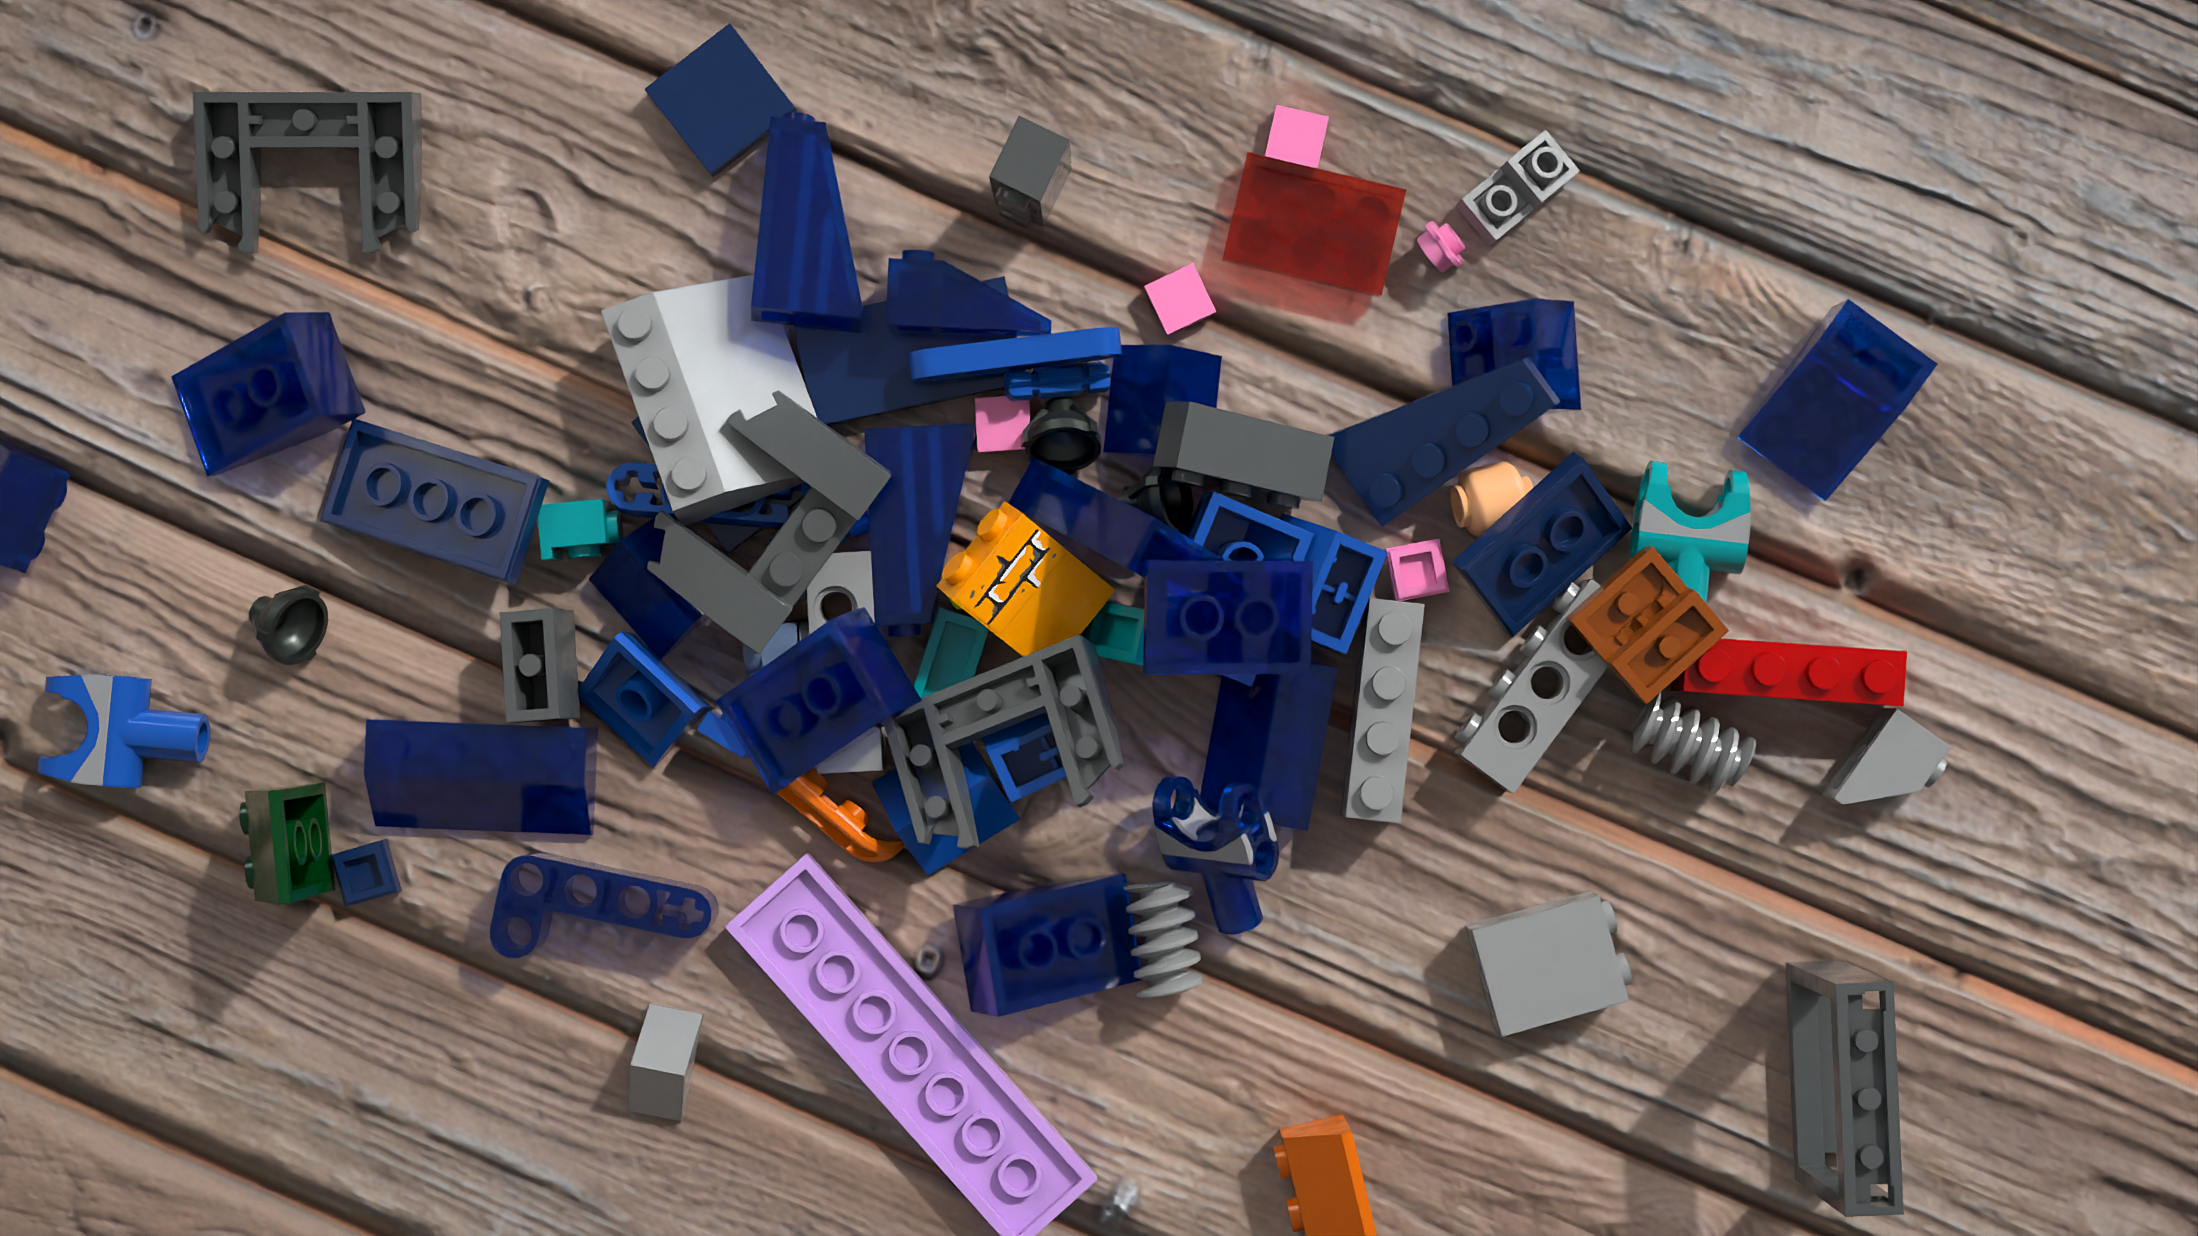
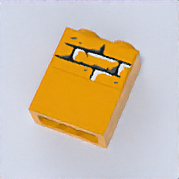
(1023, 583)

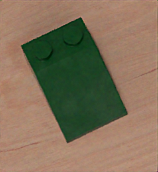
(287, 843)

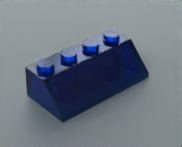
(481, 775)

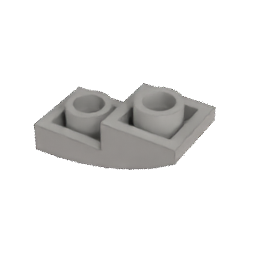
(1517, 188)

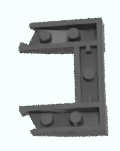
(236, 126)
(759, 600)
(1054, 680)

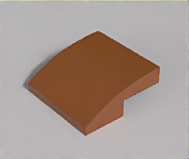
(1647, 624)

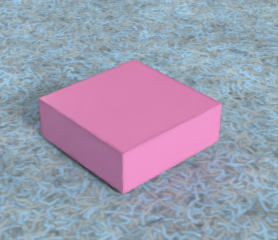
(1296, 136)
(1179, 299)
(1000, 424)
(1417, 570)

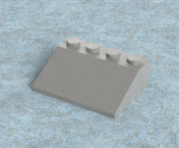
(689, 367)

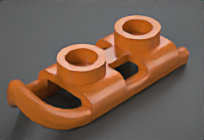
(840, 823)

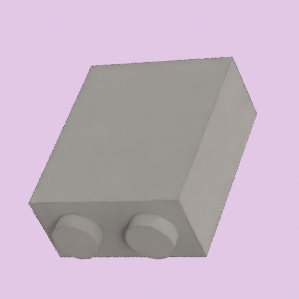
(1549, 962)

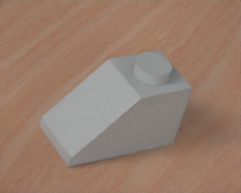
(1889, 761)

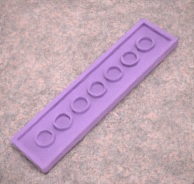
(911, 1051)

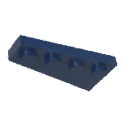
(1423, 444)

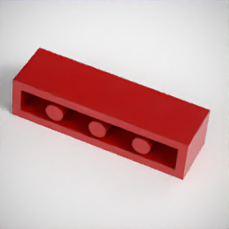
(1798, 672)

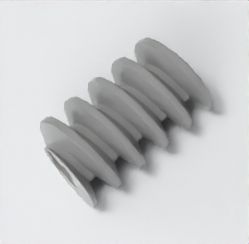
(1692, 742)
(1164, 938)

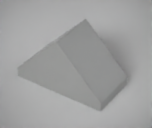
(664, 1062)

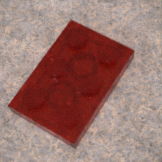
(1314, 224)

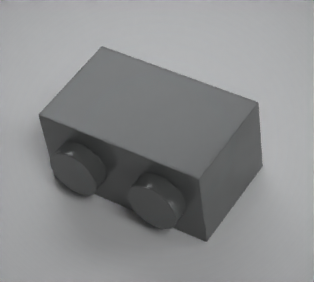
(539, 665)

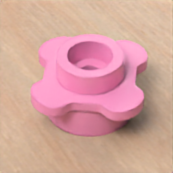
(1442, 246)

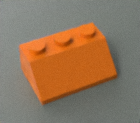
(1325, 1179)

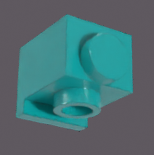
(578, 528)

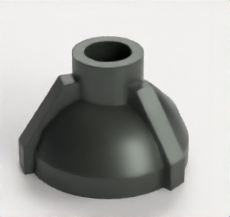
(1062, 436)
(1161, 498)
(290, 624)

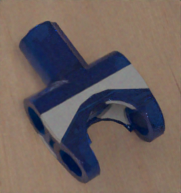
(1223, 847)

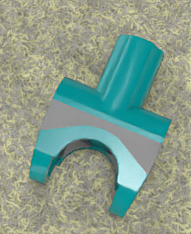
(1692, 543)

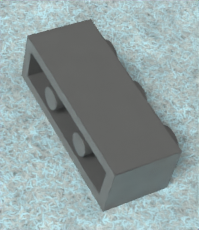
(1030, 173)
(1243, 454)

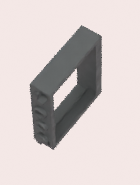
(1844, 1087)

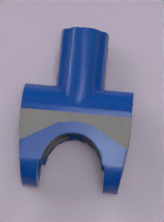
(122, 731)

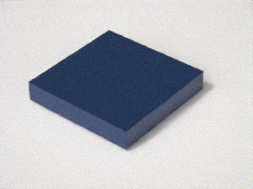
(720, 99)

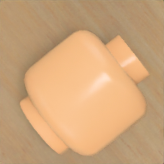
(1486, 495)

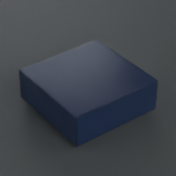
(366, 872)

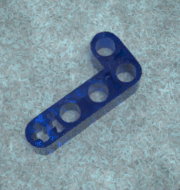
(607, 906)

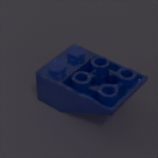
(1836, 398)

